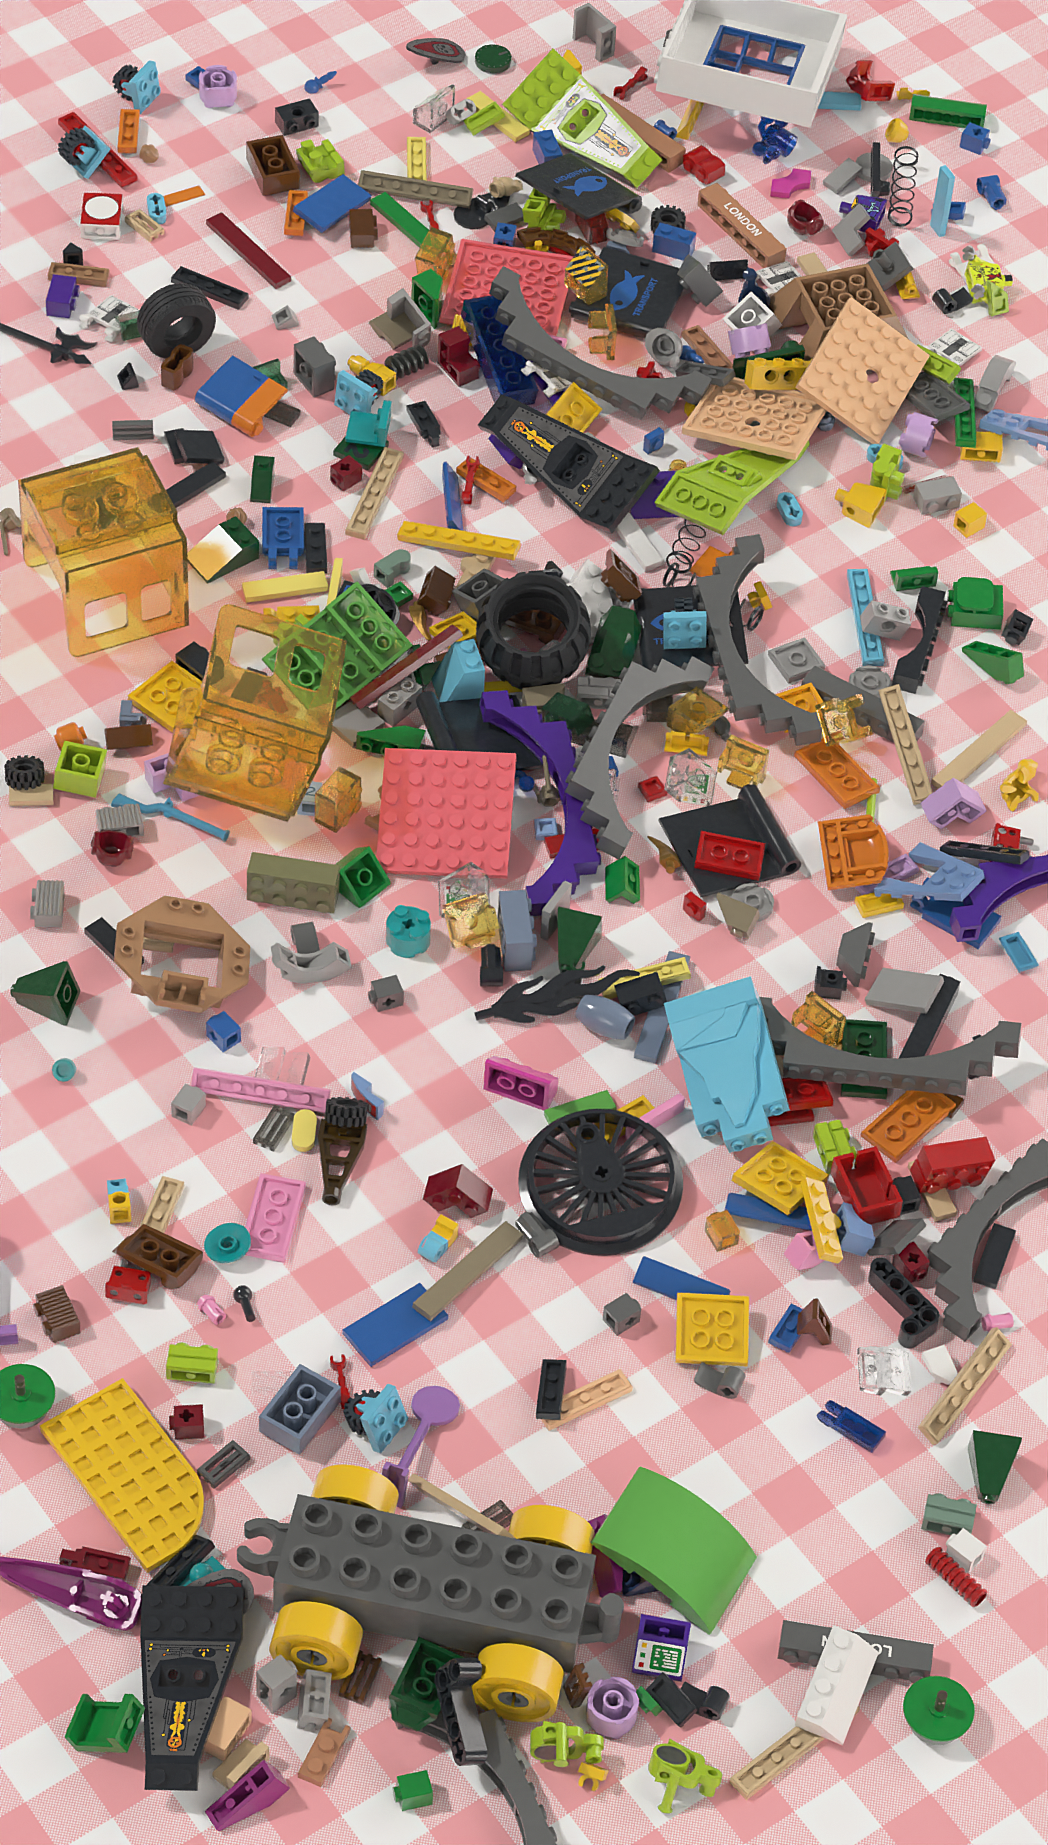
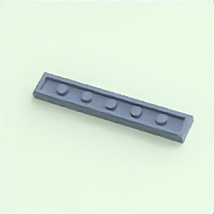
(657, 1022)

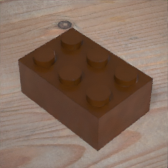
(272, 165)

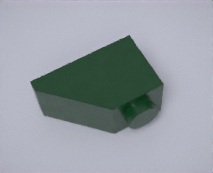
(262, 479)

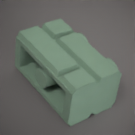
(948, 1515)

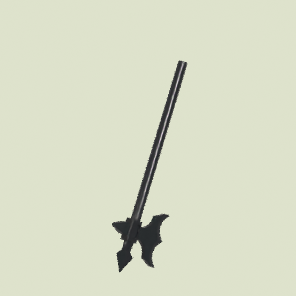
(58, 352)

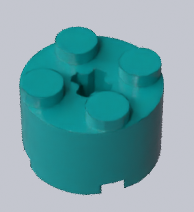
(408, 931)

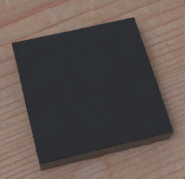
(199, 446)

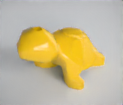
(1016, 786)

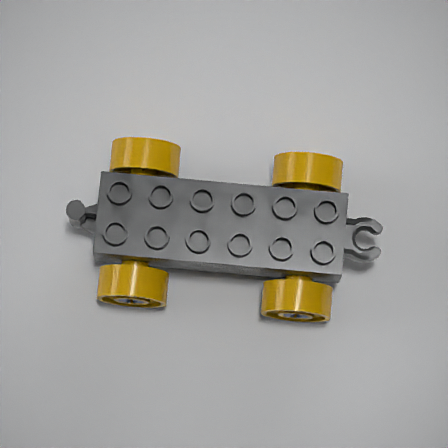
(362, 1567)

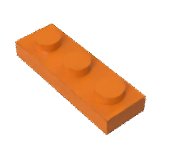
(128, 130)
(294, 224)
(489, 481)

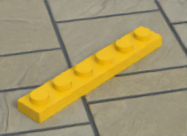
(459, 540)

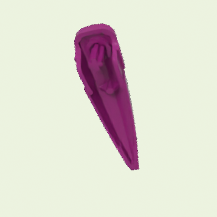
(77, 1589)

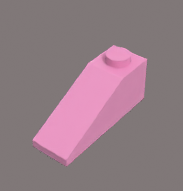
(803, 1251)

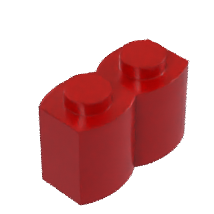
(703, 165)

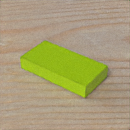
(484, 118)

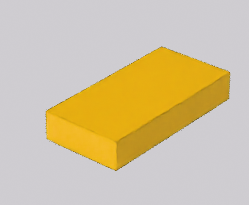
(871, 905)

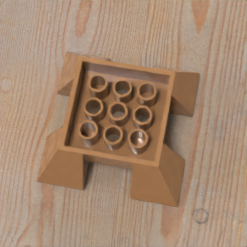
(820, 298)

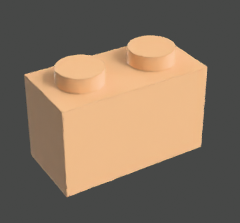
(227, 1728)

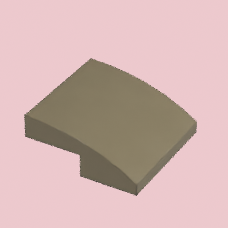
(395, 331)

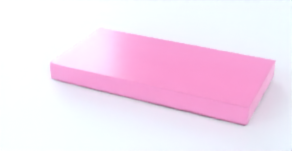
(274, 1216)

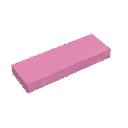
(661, 1113)

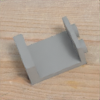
(597, 27)
(402, 302)

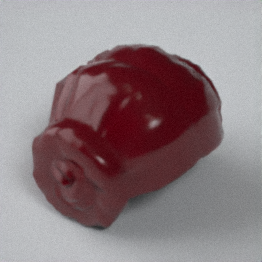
(804, 218)
(112, 847)

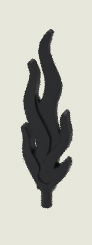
(545, 1000)

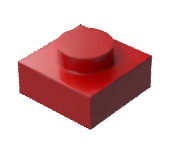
(694, 906)

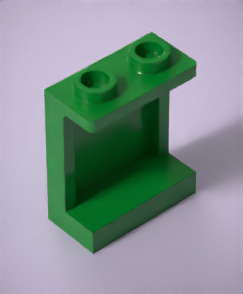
(104, 1725)

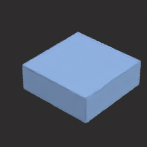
(545, 828)

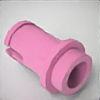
(211, 1309)
(1000, 1321)

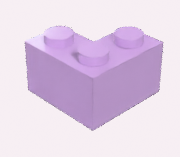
(155, 773)
(953, 801)

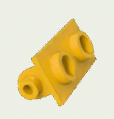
(907, 287)
(679, 742)

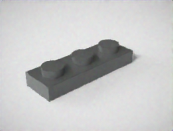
(719, 375)

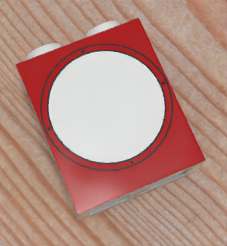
(101, 216)

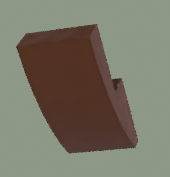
(128, 737)

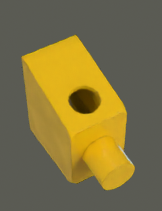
(862, 502)

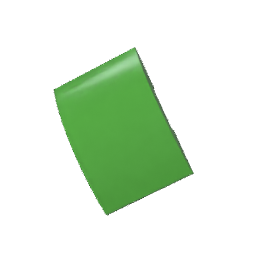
(370, 647)
(676, 1546)

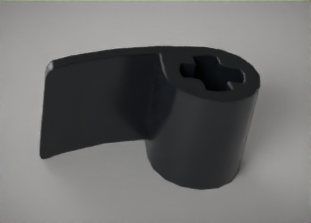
(951, 303)
(710, 1703)

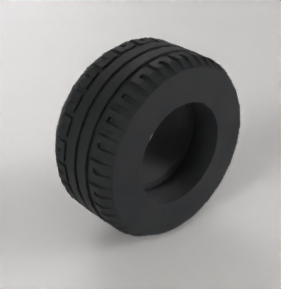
(168, 306)

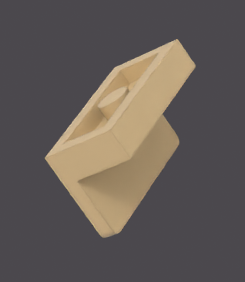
(240, 1763)

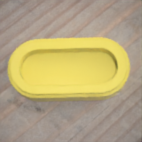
(304, 1130)

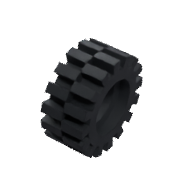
(667, 214)
(24, 772)
(346, 1111)

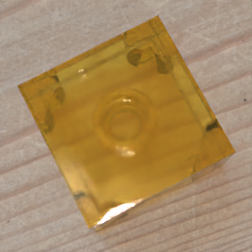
(839, 721)

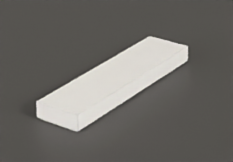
(639, 543)

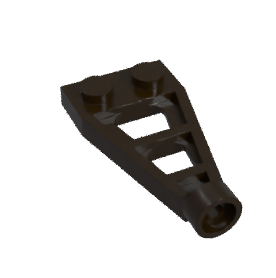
(338, 1135)

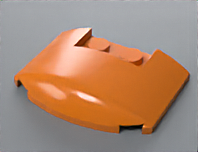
(853, 851)

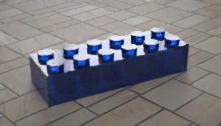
(499, 365)

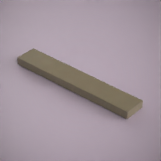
(416, 189)
(467, 1271)

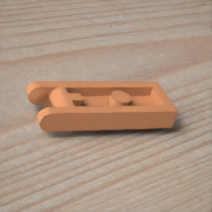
(323, 1754)

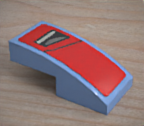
(363, 1091)

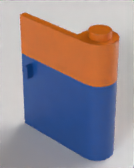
(240, 395)

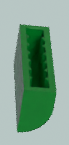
(946, 111)

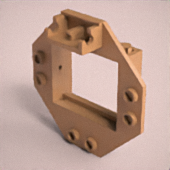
(187, 924)

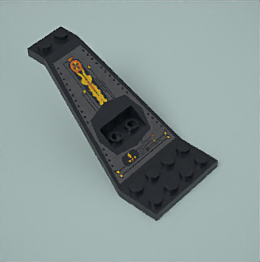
(580, 470)
(186, 1633)

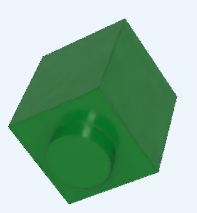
(413, 1790)

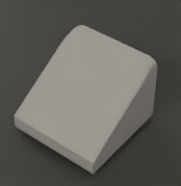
(285, 318)

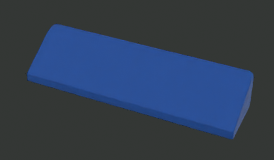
(452, 498)
(760, 1210)
(670, 1281)

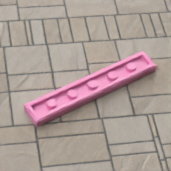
(260, 1090)

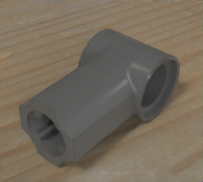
(539, 1239)

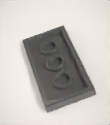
(935, 398)

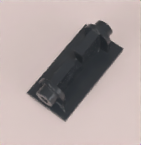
(727, 269)

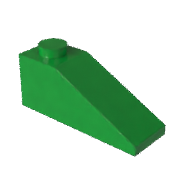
(996, 661)

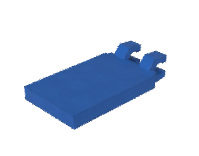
(282, 534)
(939, 913)

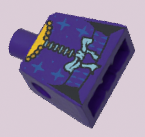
(874, 207)

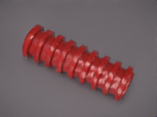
(956, 1576)

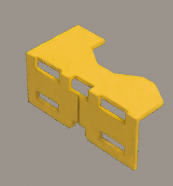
(904, 93)

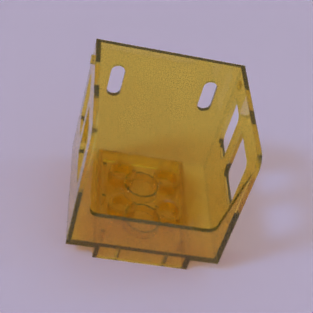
(104, 535)
(255, 734)

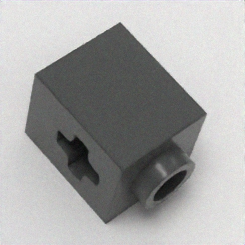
(386, 993)
(622, 1313)

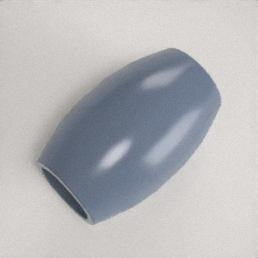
(605, 1017)

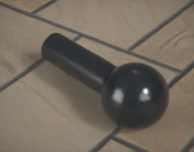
(243, 1295)

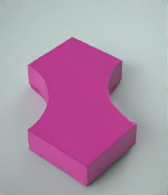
(795, 181)

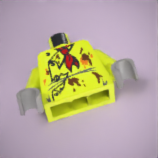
(979, 272)

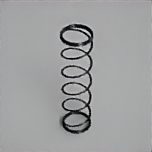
(894, 182)
(680, 554)
(751, 618)

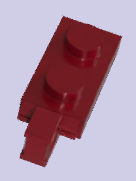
(97, 1561)

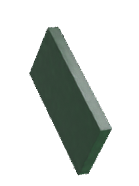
(864, 1039)

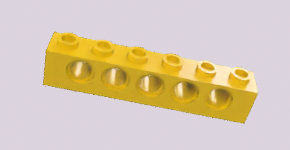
(757, 368)

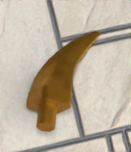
(419, 618)
(667, 856)

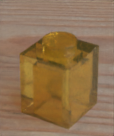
(722, 1230)

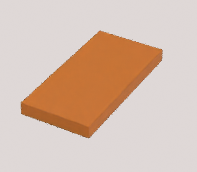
(837, 773)
(907, 1122)

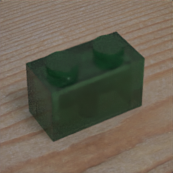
(574, 712)

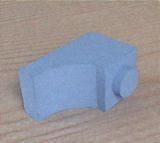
(854, 1234)

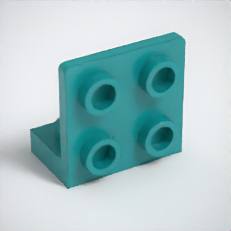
(369, 427)

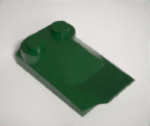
(788, 351)
(614, 643)
(415, 1695)

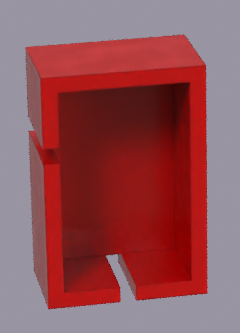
(952, 1165)
(867, 1185)

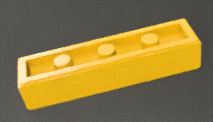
(689, 119)

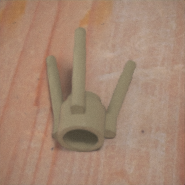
(10, 521)
(548, 794)

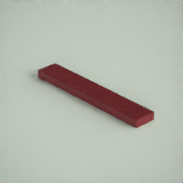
(248, 250)
(406, 666)

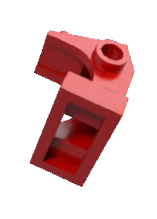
(863, 84)

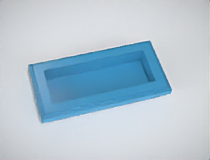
(1018, 952)

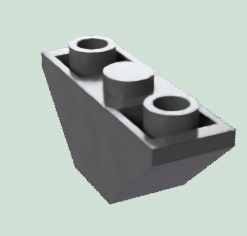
(854, 952)

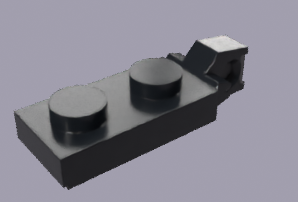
(425, 422)

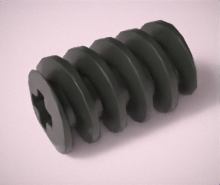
(407, 361)

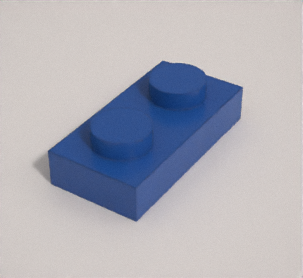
(785, 1333)

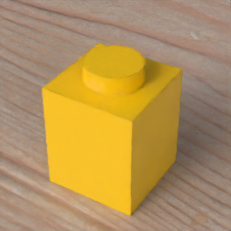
(970, 519)

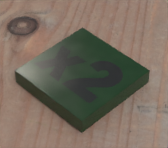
(363, 453)

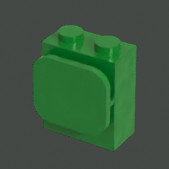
(976, 603)

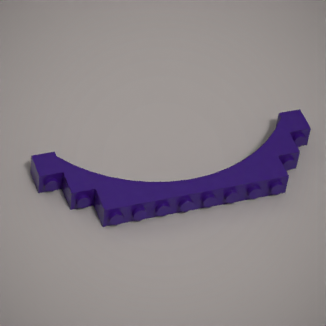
(552, 739)
(999, 884)

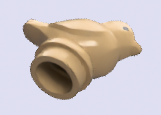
(504, 186)

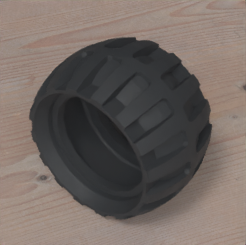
(526, 593)

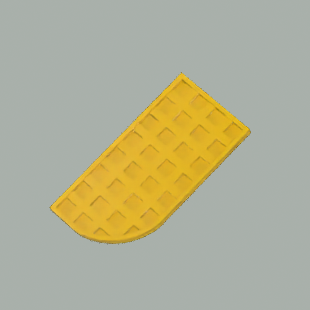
(130, 1472)

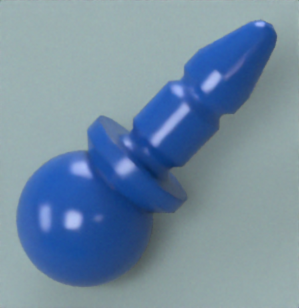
(312, 86)
(690, 354)

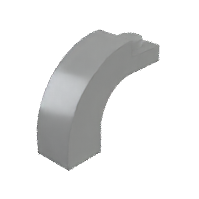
(997, 372)
(311, 967)

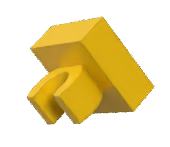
(759, 596)
(593, 1772)

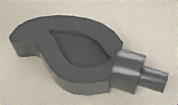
(722, 727)

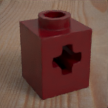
(345, 473)
(911, 1263)
(187, 1421)

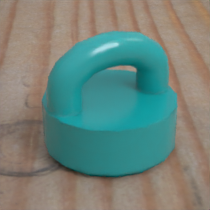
(64, 1069)

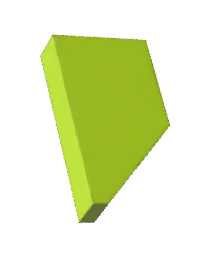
(997, 299)

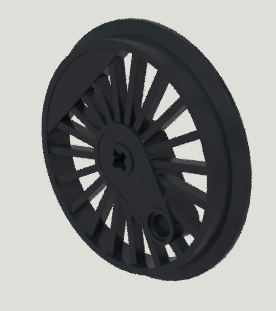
(602, 1179)

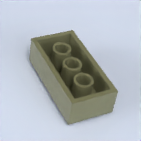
(293, 882)

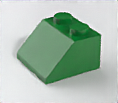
(427, 295)
(361, 876)

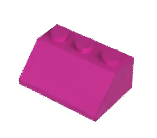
(519, 1082)

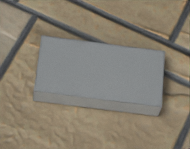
(842, 175)

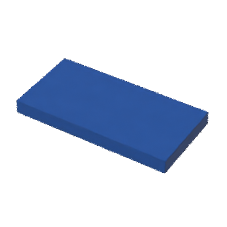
(332, 203)
(390, 1327)

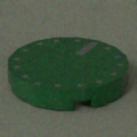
(493, 58)

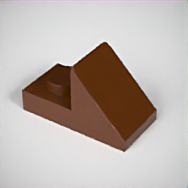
(816, 1321)

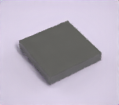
(896, 1236)

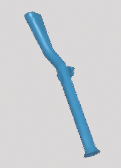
(168, 810)

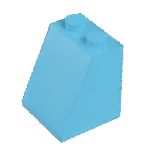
(460, 673)

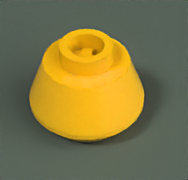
(896, 131)

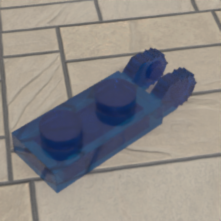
(852, 1426)

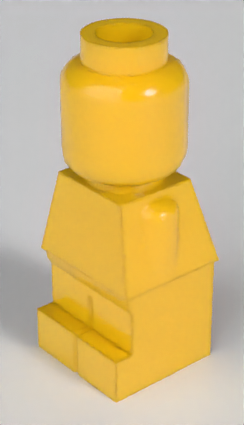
(359, 363)

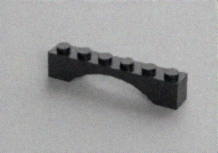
(911, 666)

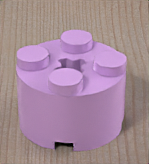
(218, 86)
(749, 339)
(918, 434)
(612, 1707)

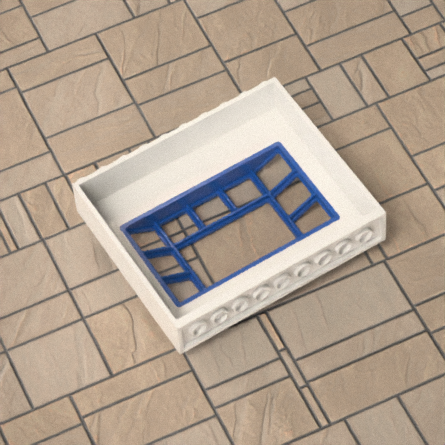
(690, 52)

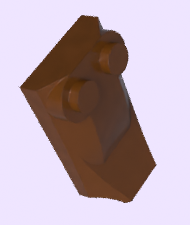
(620, 578)
(538, 623)
(161, 1255)

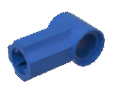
(991, 189)

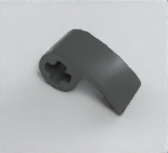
(304, 937)
(723, 1384)

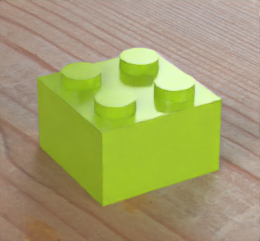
(80, 769)

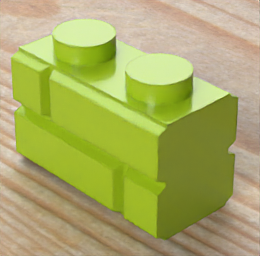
(832, 1141)
(192, 1363)

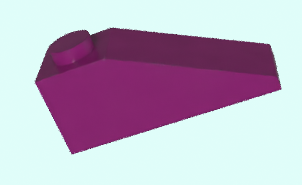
(606, 1571)
(248, 1796)

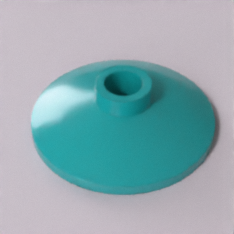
(224, 1236)

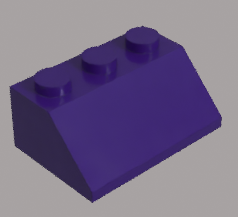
(645, 506)

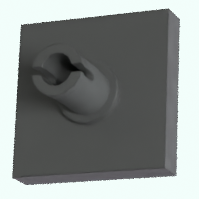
(890, 265)

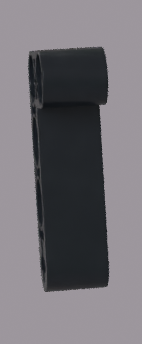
(883, 1279)
(460, 1711)

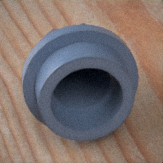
(827, 422)

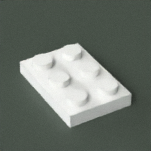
(596, 599)

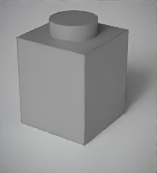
(188, 1104)

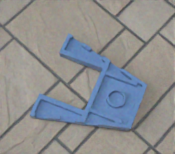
(1014, 425)
(950, 882)

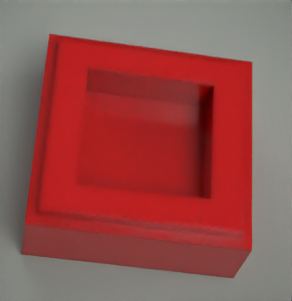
(652, 789)

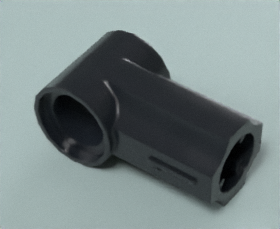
(491, 970)

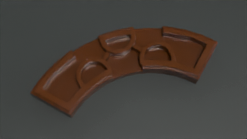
(555, 238)

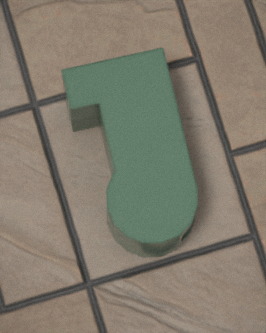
(391, 566)

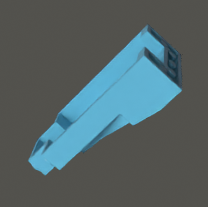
(728, 1062)

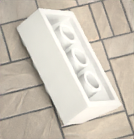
(837, 1685)

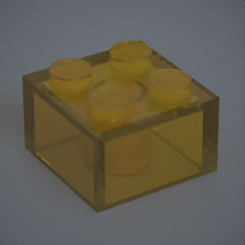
(436, 253)
(338, 799)

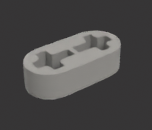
(459, 109)

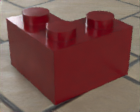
(455, 356)
(458, 1188)

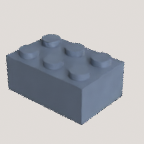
(515, 930)
(299, 1409)

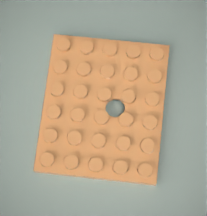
(839, 377)
(784, 417)

